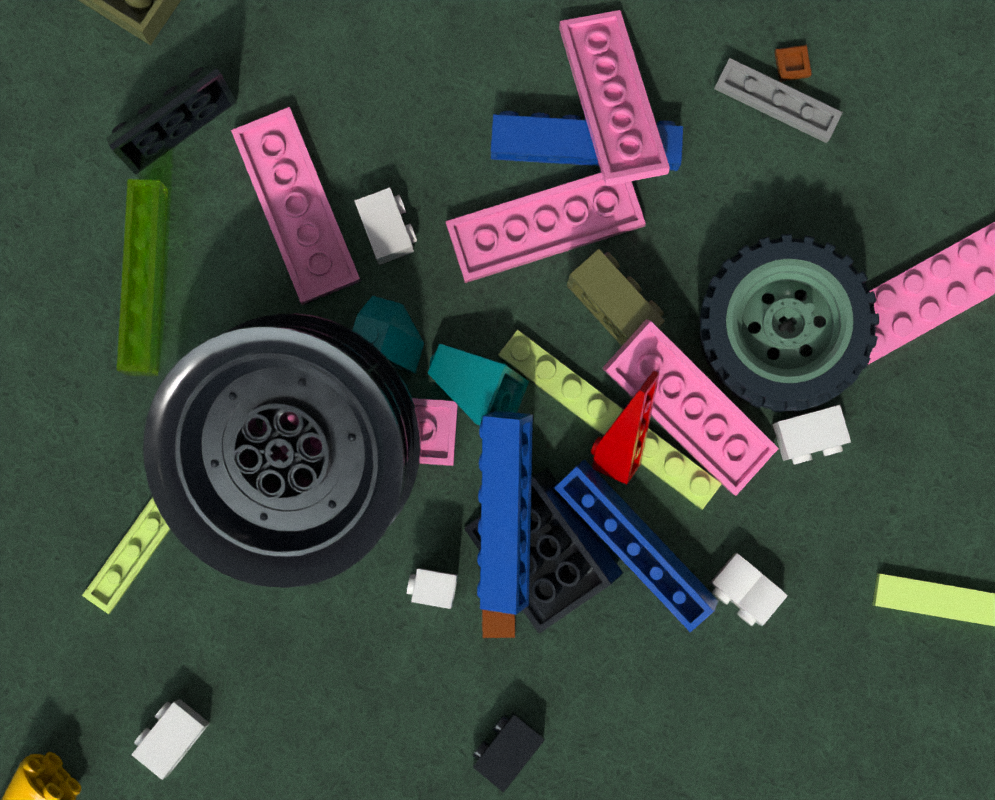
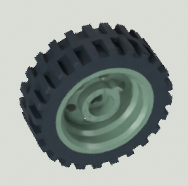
(832, 291)

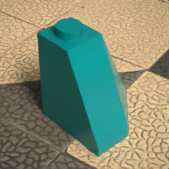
(391, 332)
(476, 382)

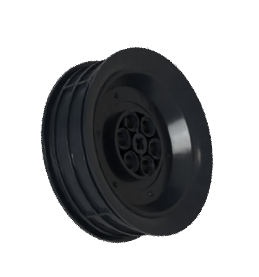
(226, 502)

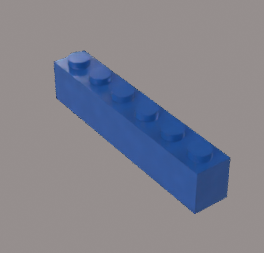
(562, 140)
(505, 511)
(637, 545)

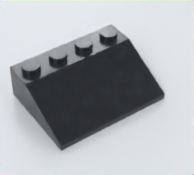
(171, 119)
(565, 556)

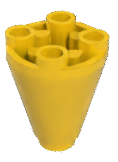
(42, 779)

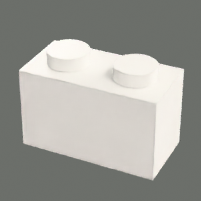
(385, 226)
(812, 433)
(432, 588)
(170, 738)

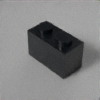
(507, 751)

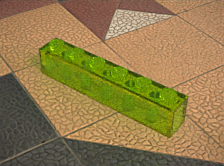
(142, 278)

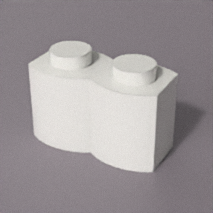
(748, 590)

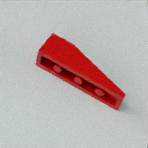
(622, 446)

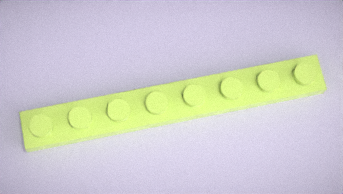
(602, 412)

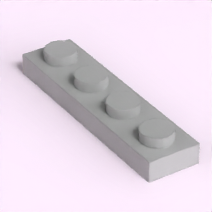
(778, 100)

